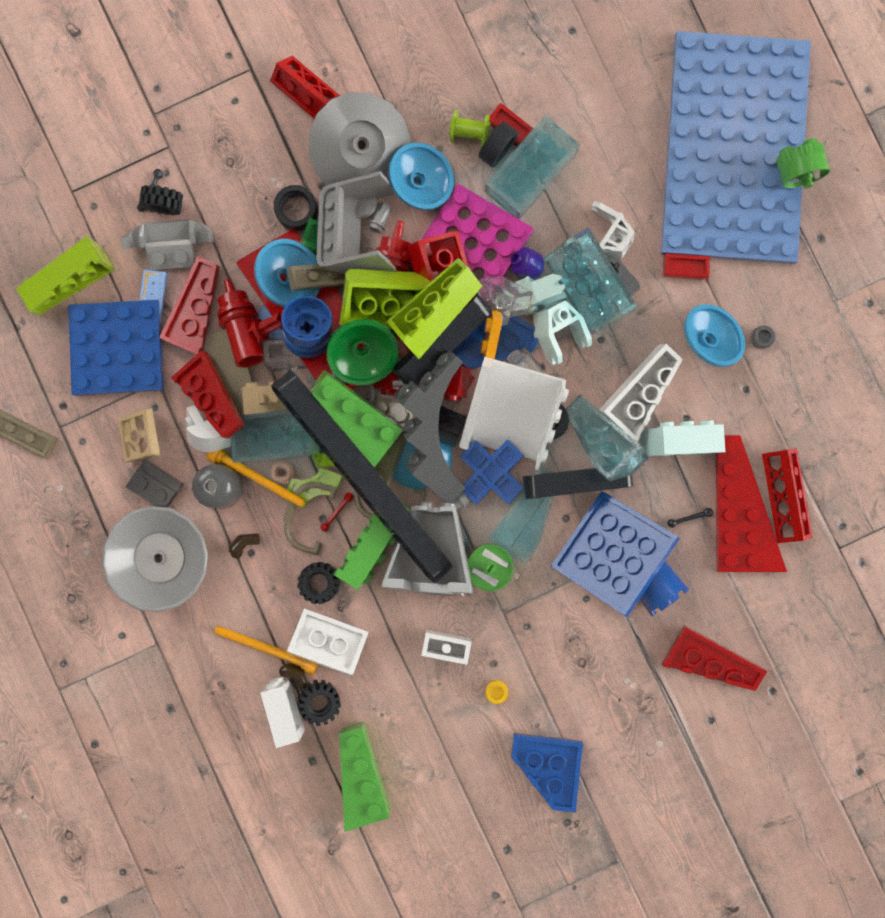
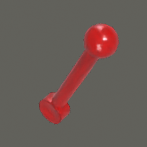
(347, 498)

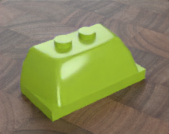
(378, 294)

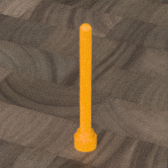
(221, 457)
(309, 667)

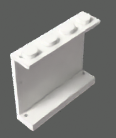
(515, 407)

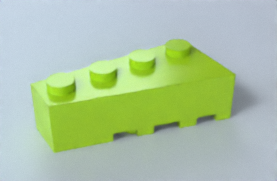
(65, 276)
(434, 307)

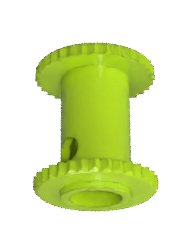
(469, 128)

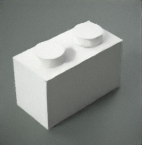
(446, 646)

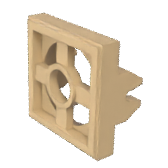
(127, 427)

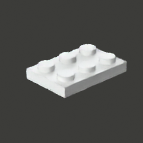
(327, 642)

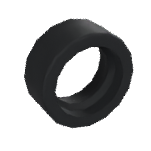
(498, 144)
(283, 195)

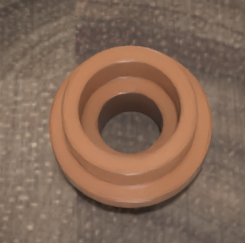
(275, 472)

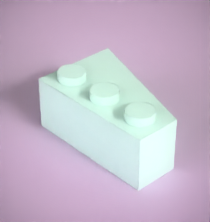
(683, 439)

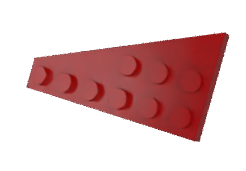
(742, 523)

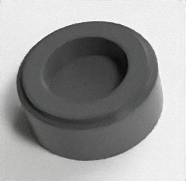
(762, 337)

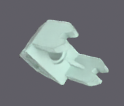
(545, 291)
(554, 318)

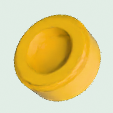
(496, 691)

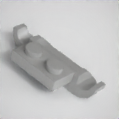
(168, 242)

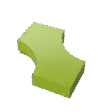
(323, 476)

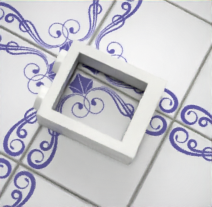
(282, 712)

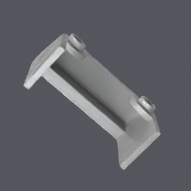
(339, 223)

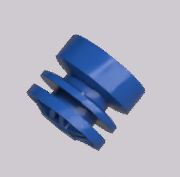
(304, 315)

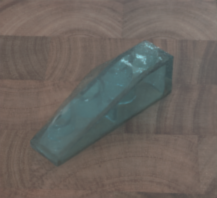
(606, 444)
(523, 524)

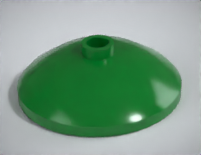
(366, 363)

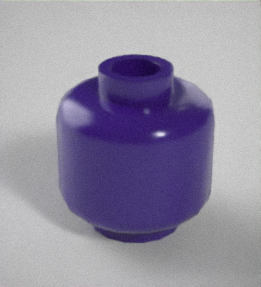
(527, 263)

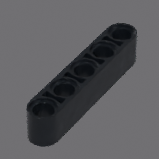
(470, 317)
(571, 483)

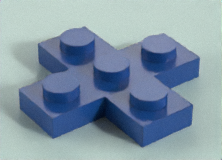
(492, 472)

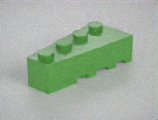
(360, 420)
(366, 553)
(361, 781)

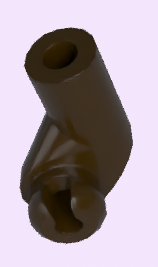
(240, 543)
(295, 673)

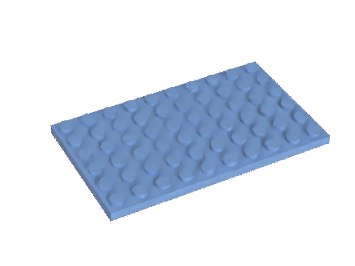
(728, 120)

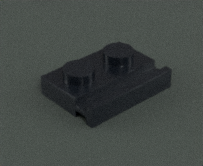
(450, 426)
(154, 484)

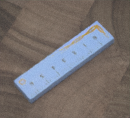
(154, 288)

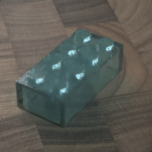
(531, 167)
(590, 281)
(271, 437)

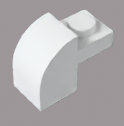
(202, 434)

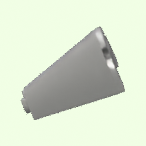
(444, 529)

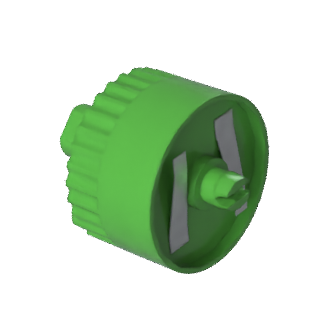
(802, 164)
(490, 567)

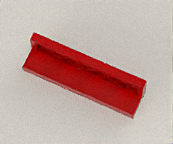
(295, 86)
(795, 496)

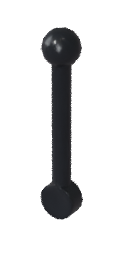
(157, 175)
(708, 512)

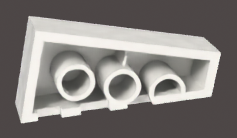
(642, 391)

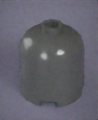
(217, 486)

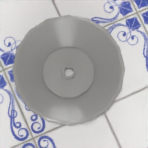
(350, 120)
(132, 563)

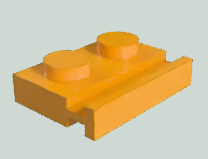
(492, 329)

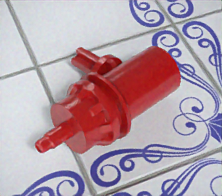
(396, 249)
(243, 327)

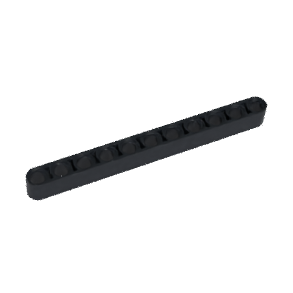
(361, 476)

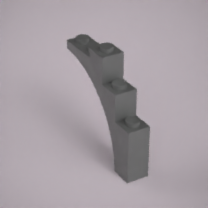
(422, 431)

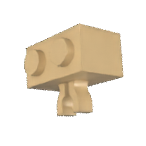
(259, 399)

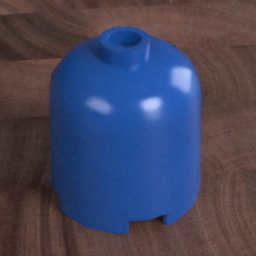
(663, 590)

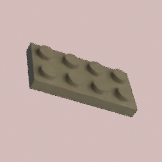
(387, 465)

